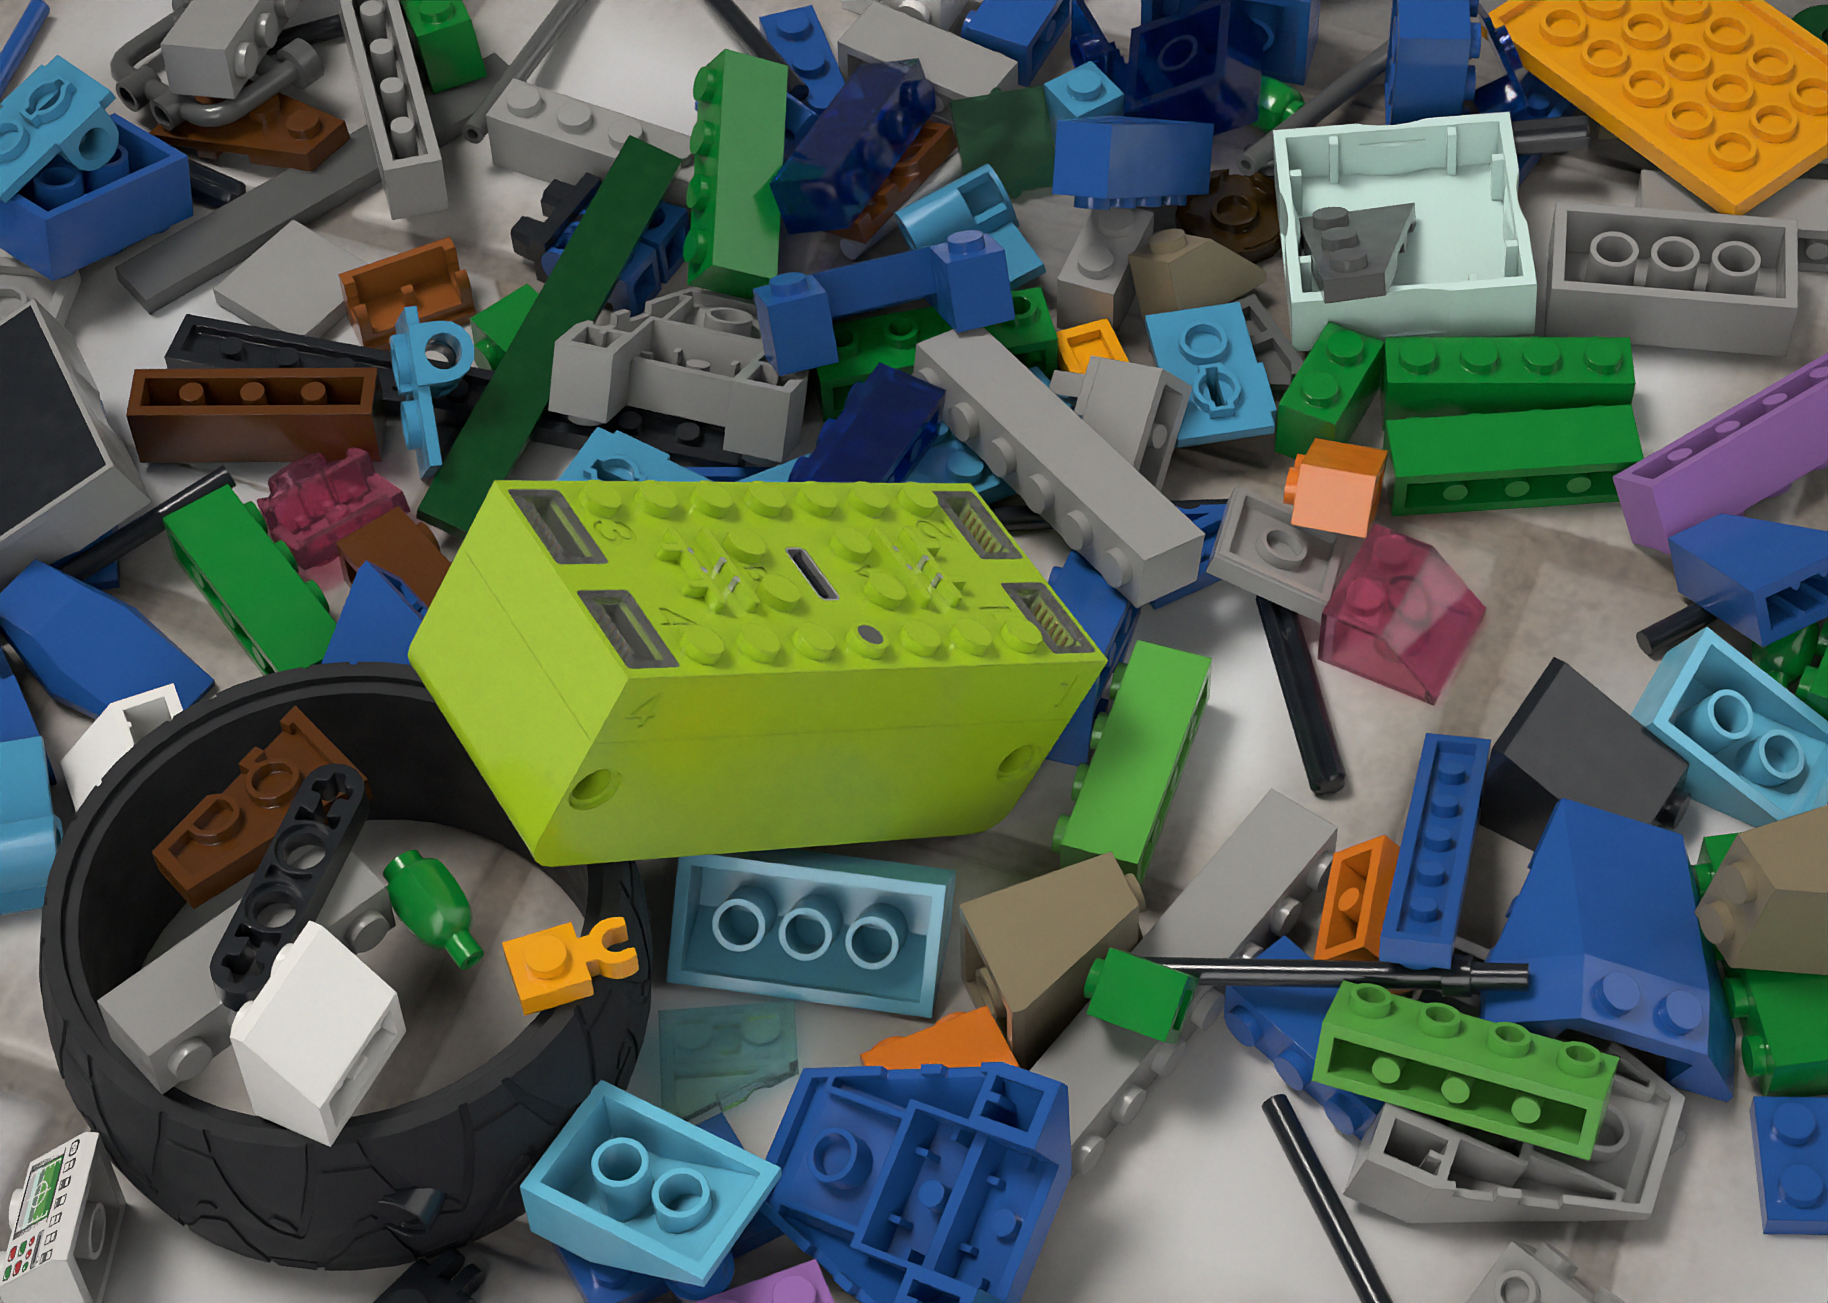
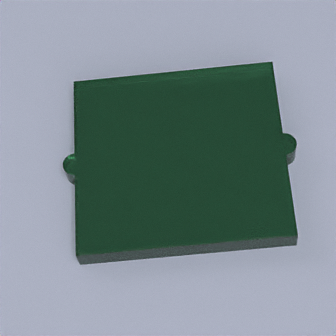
(1009, 134)

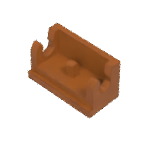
(419, 278)

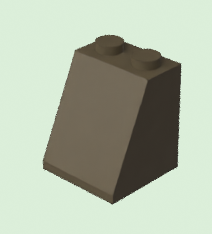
(1772, 897)
(1036, 942)

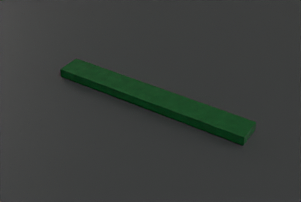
(572, 294)

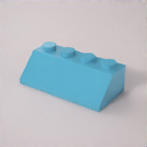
(813, 928)

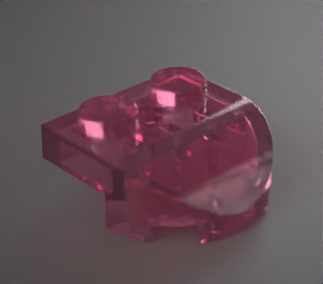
(324, 501)

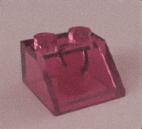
(1399, 616)

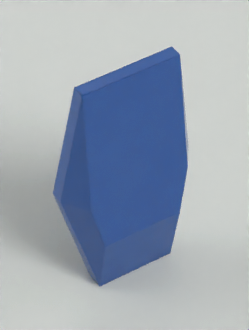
(90, 644)

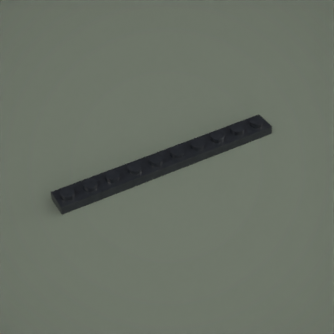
(226, 344)

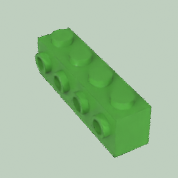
(1136, 759)
(1465, 1068)

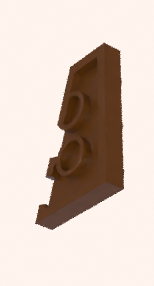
(273, 135)

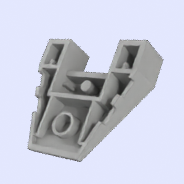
(685, 358)
(1472, 1175)

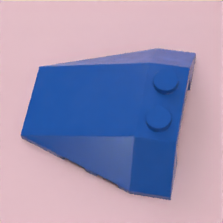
(1617, 947)
(922, 1178)

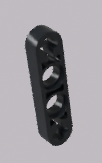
(282, 883)

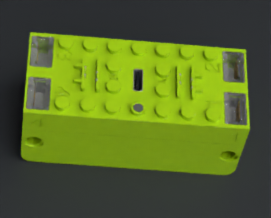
(748, 664)

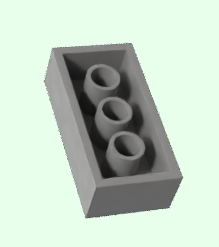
(1672, 278)

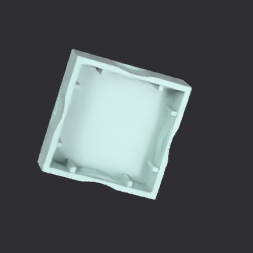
(1470, 248)

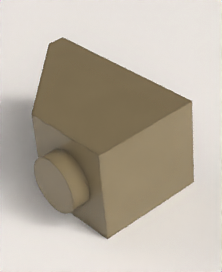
(1189, 273)

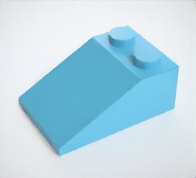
(1743, 733)
(644, 1189)

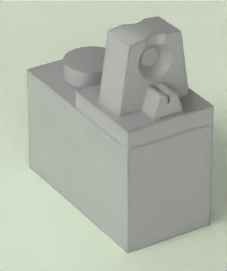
(1131, 408)

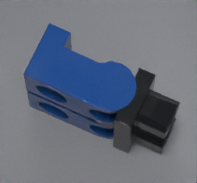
(652, 263)

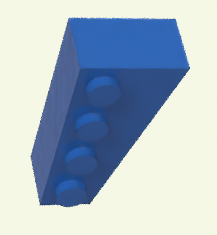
(1131, 161)

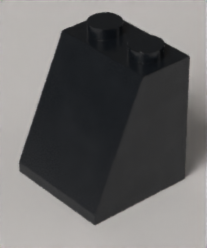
(1579, 748)

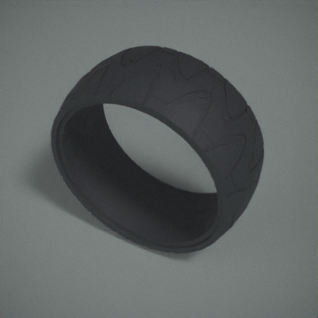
(243, 1175)

